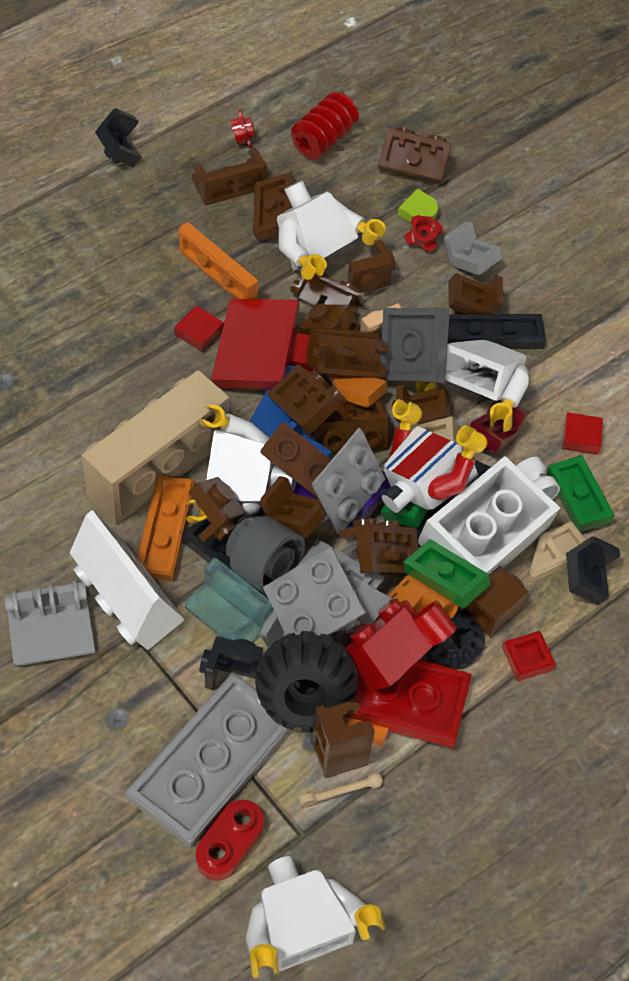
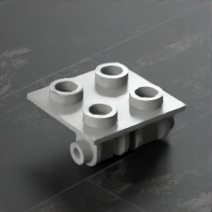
(348, 481)
(316, 597)
(49, 623)

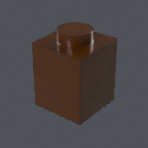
(498, 602)

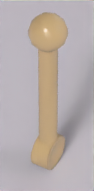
(373, 780)

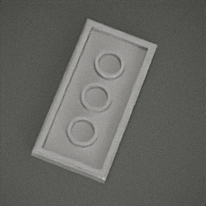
(207, 761)

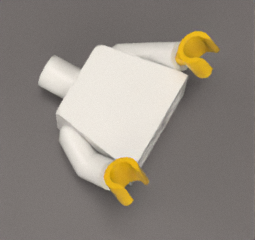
(318, 228)
(489, 372)
(239, 462)
(304, 918)

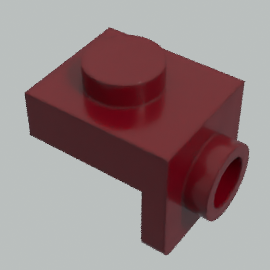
(495, 436)

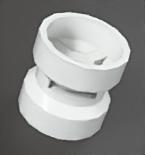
(535, 471)

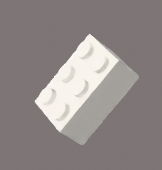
(492, 518)

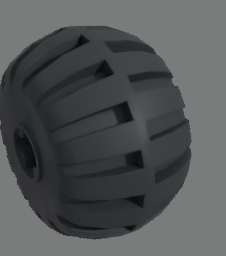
(289, 661)

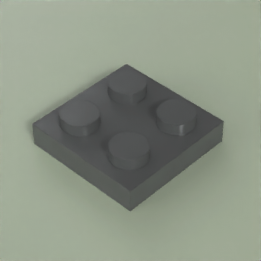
(415, 344)

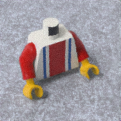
(426, 465)

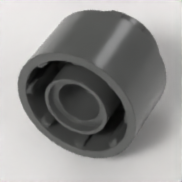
(263, 550)

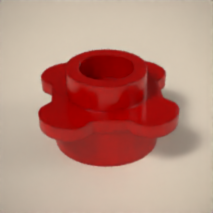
(243, 129)
(425, 224)

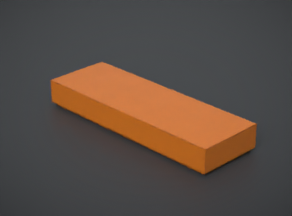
(217, 263)
(164, 526)

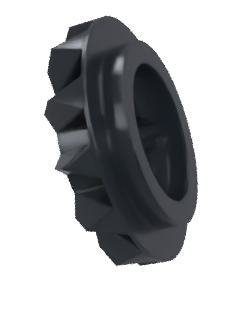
(470, 643)

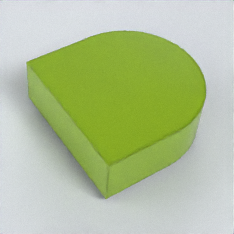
(418, 204)

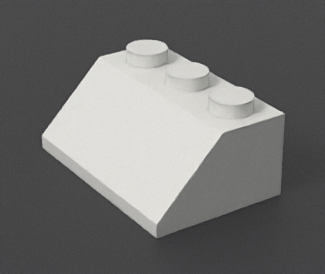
(122, 583)

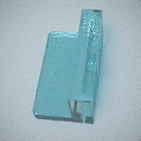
(229, 604)

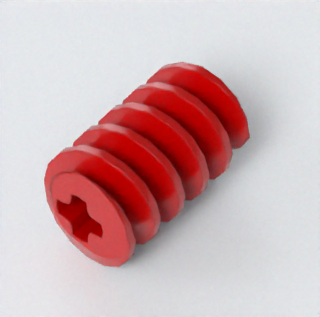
(324, 125)

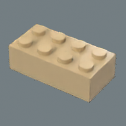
(158, 440)

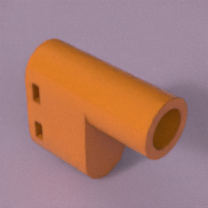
(421, 595)

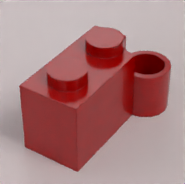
(397, 641)

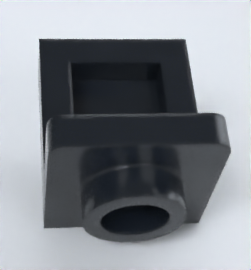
(114, 137)
(588, 569)
(230, 656)

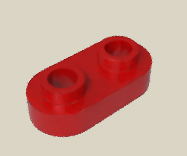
(231, 837)

